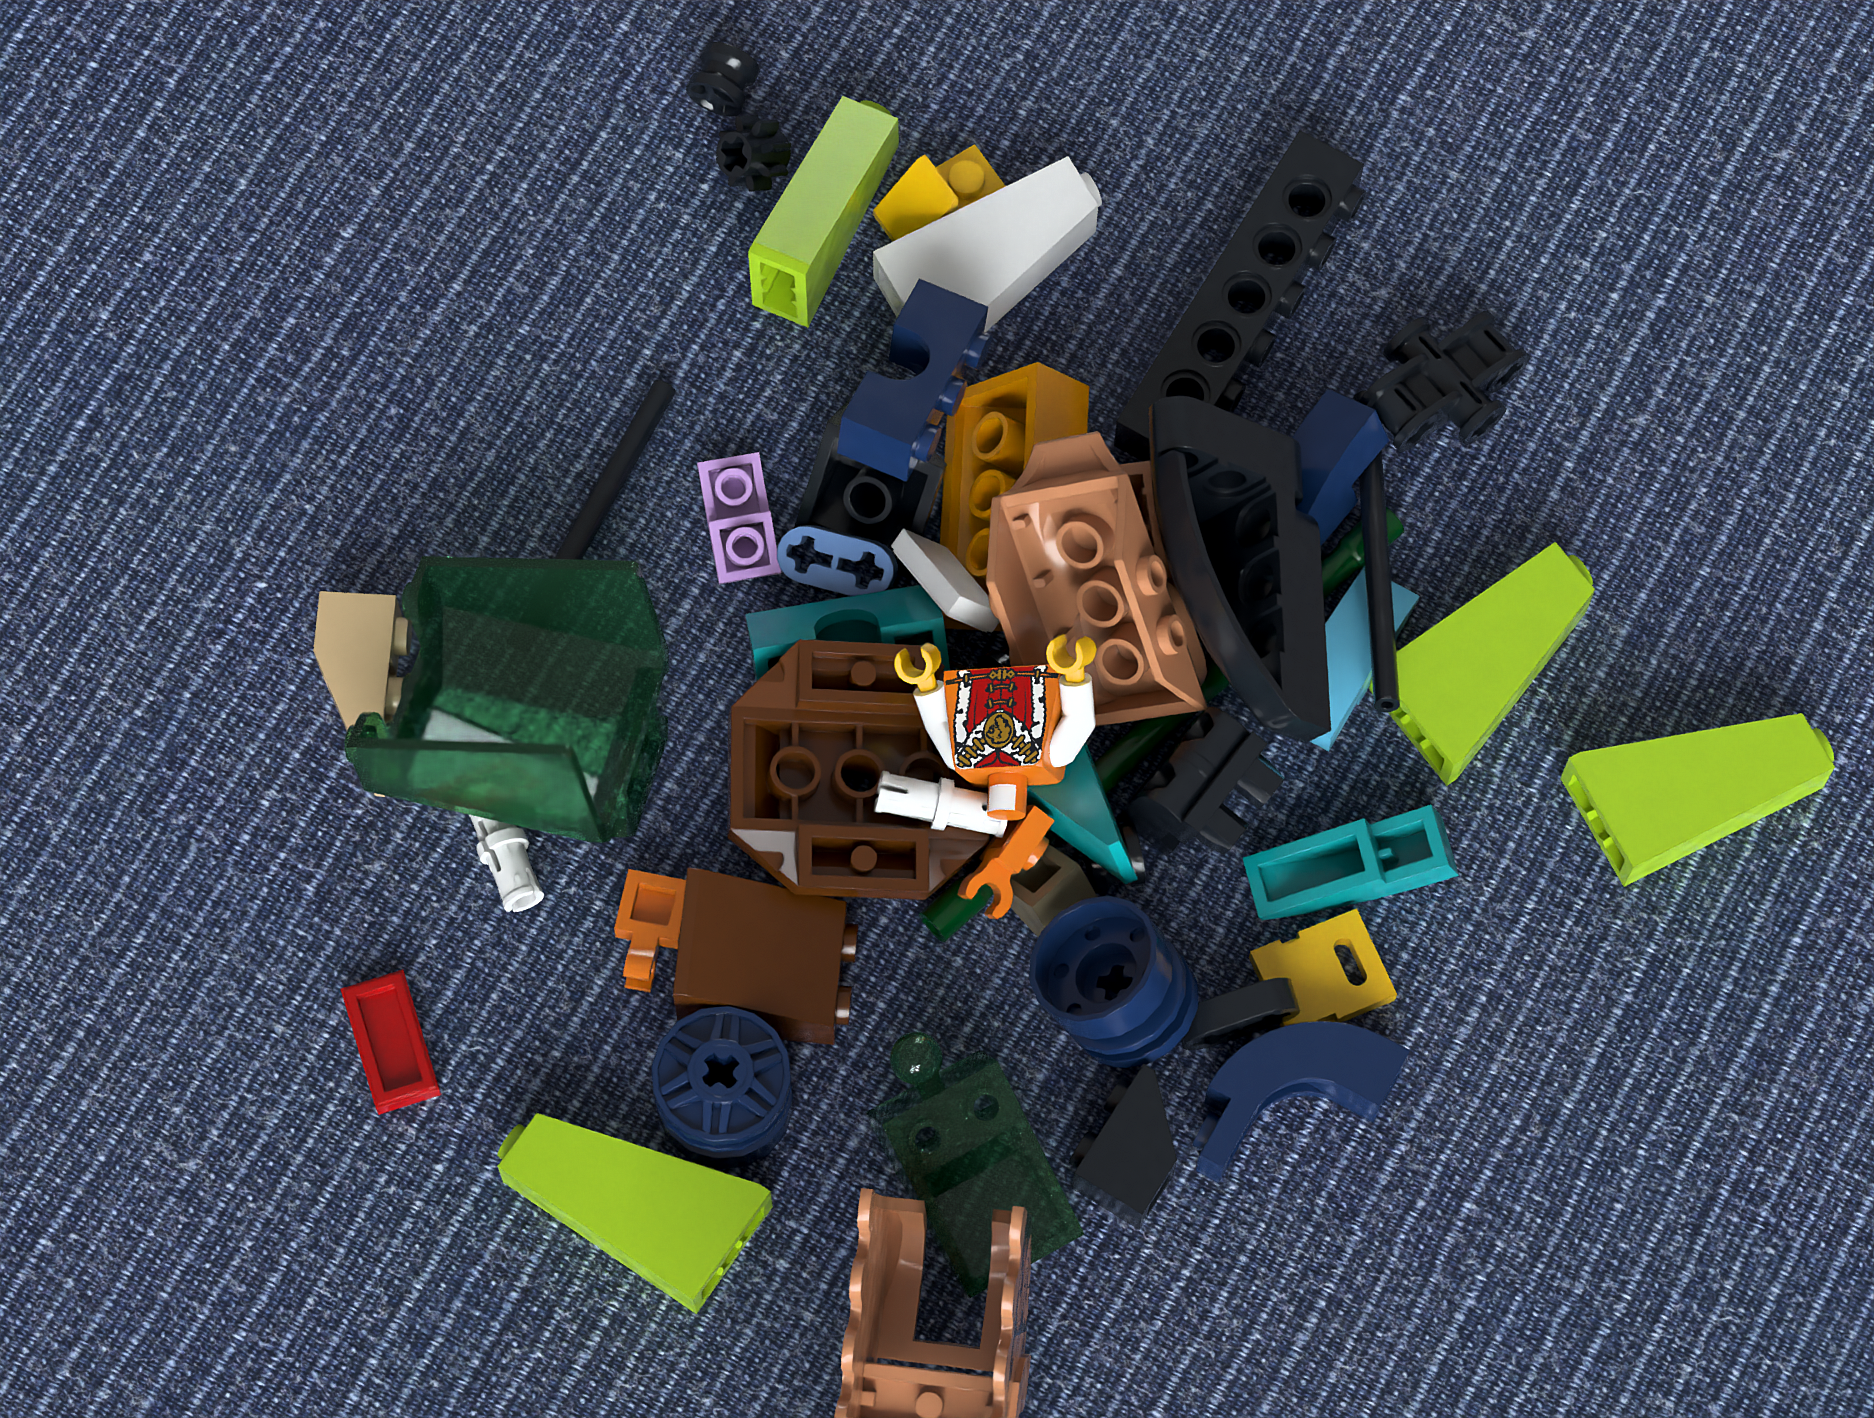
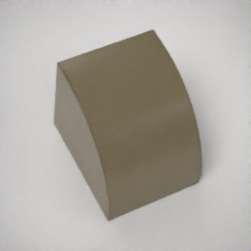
(1048, 889)

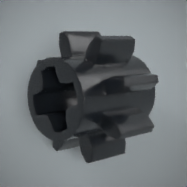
(753, 153)

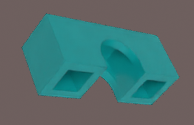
(884, 617)

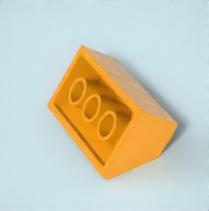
(990, 448)

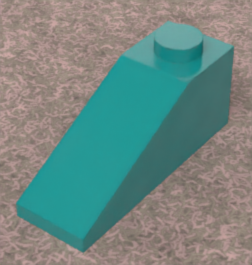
(1085, 815)

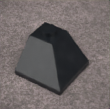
(865, 500)

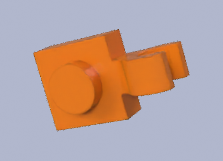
(1017, 850)
(649, 918)

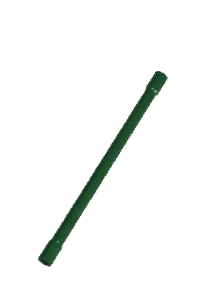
(950, 911)

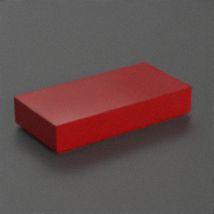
(390, 1042)

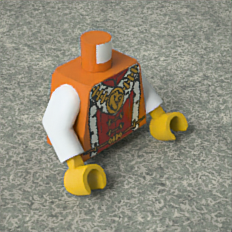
(1007, 722)

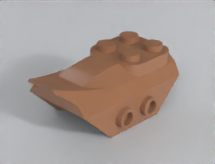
(1079, 564)

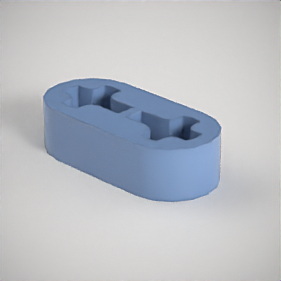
(842, 547)

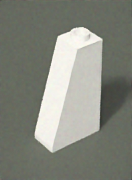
(997, 244)

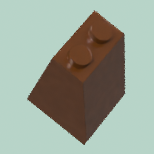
(765, 955)

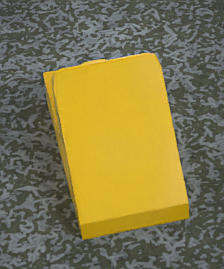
(934, 192)

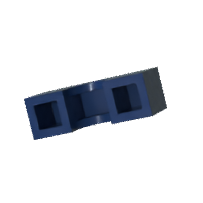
(896, 421)

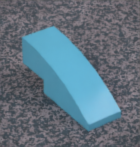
(1350, 650)

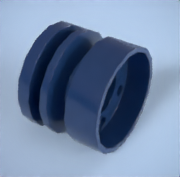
(1114, 982)
(713, 1122)

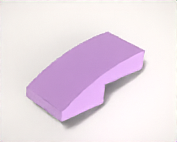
(738, 518)

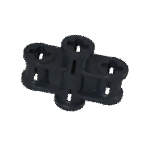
(1444, 380)

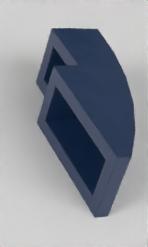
(1336, 447)

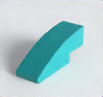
(1351, 864)

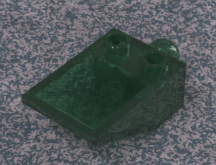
(972, 1161)

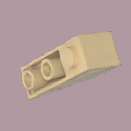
(359, 652)

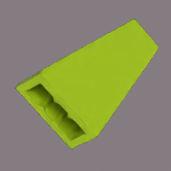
(821, 210)
(1484, 656)
(1690, 789)
(642, 1207)

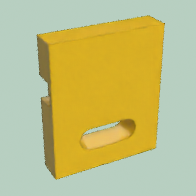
(1317, 972)

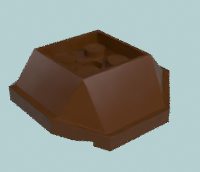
(794, 736)

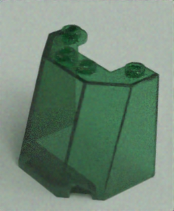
(525, 696)

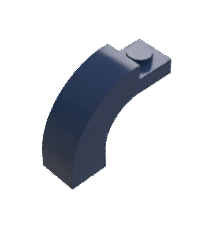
(1294, 1061)

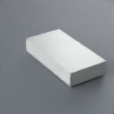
(945, 580)

